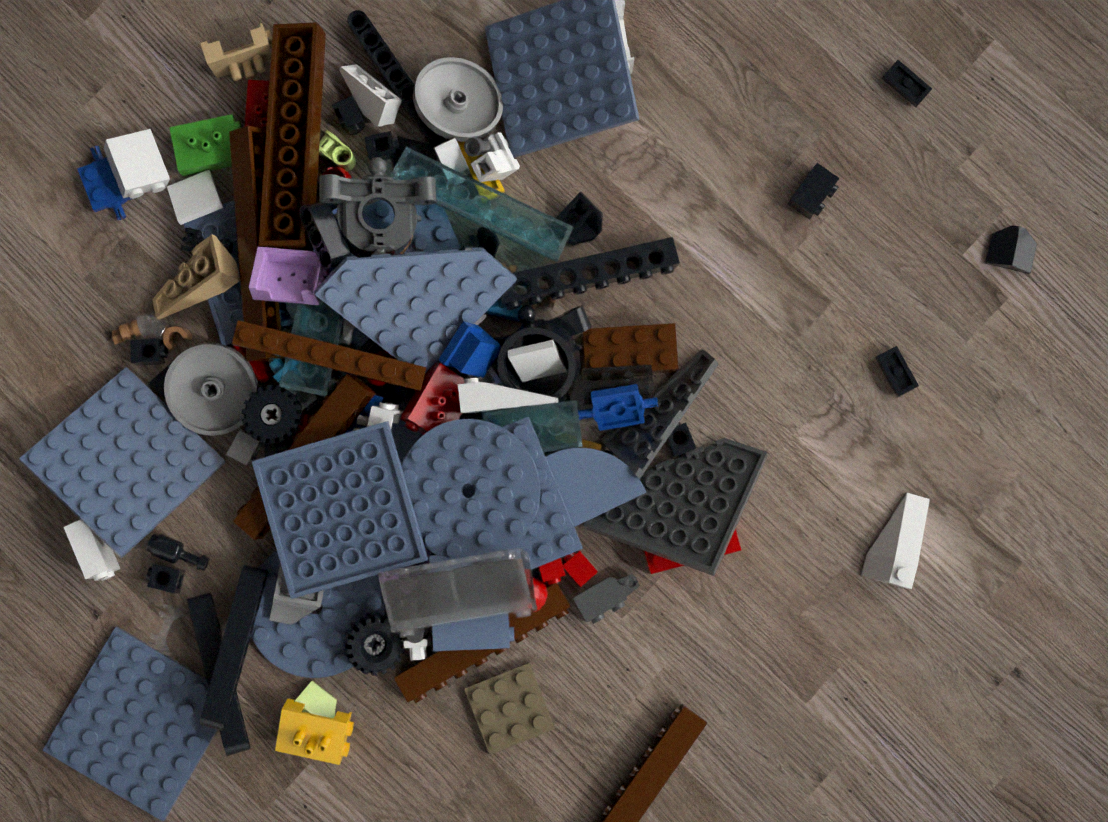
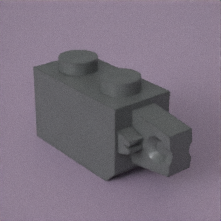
(605, 596)

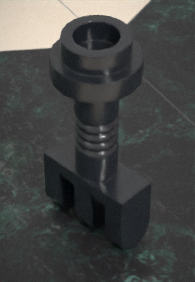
(196, 239)

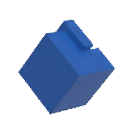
(471, 350)

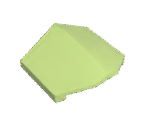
(317, 701)

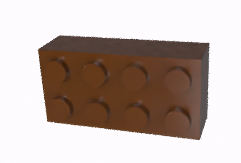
(632, 347)

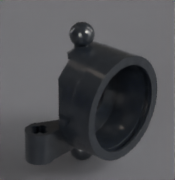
(540, 330)

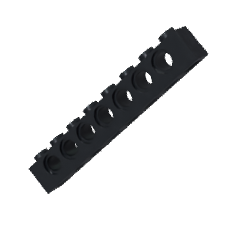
(662, 249)

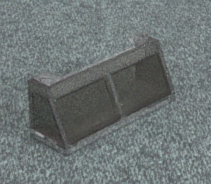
(458, 590)

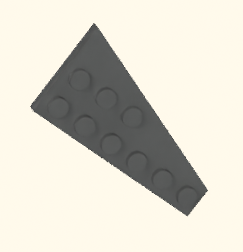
(641, 442)

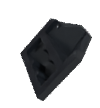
(584, 218)
(1012, 249)

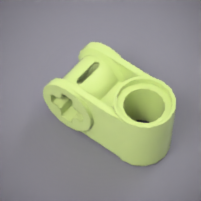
(332, 149)

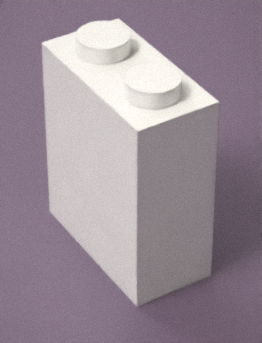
(136, 164)
(92, 554)

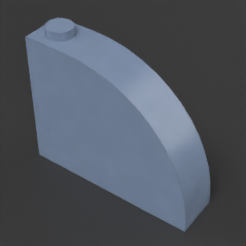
(592, 482)
(472, 634)

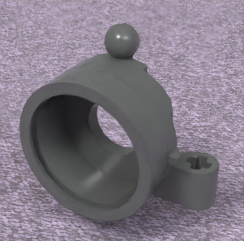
(355, 193)

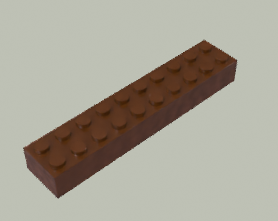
(292, 133)

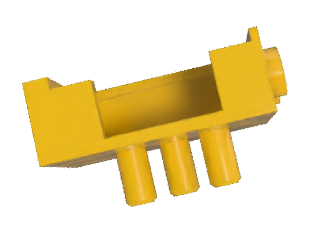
(313, 734)

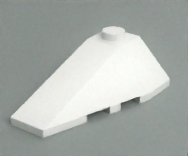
(484, 396)
(898, 547)

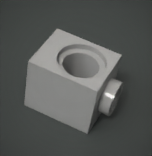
(244, 448)

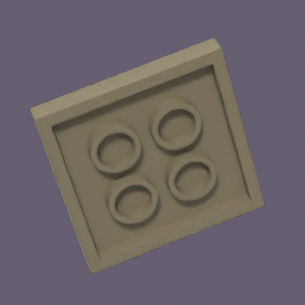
(509, 708)

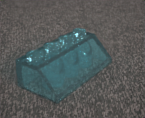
(317, 323)
(554, 423)

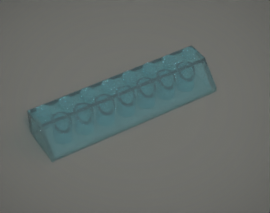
(487, 206)

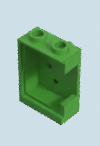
(203, 144)

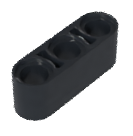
(324, 234)

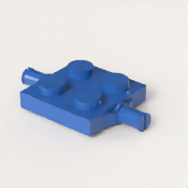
(102, 185)
(617, 407)

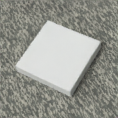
(194, 197)
(537, 360)

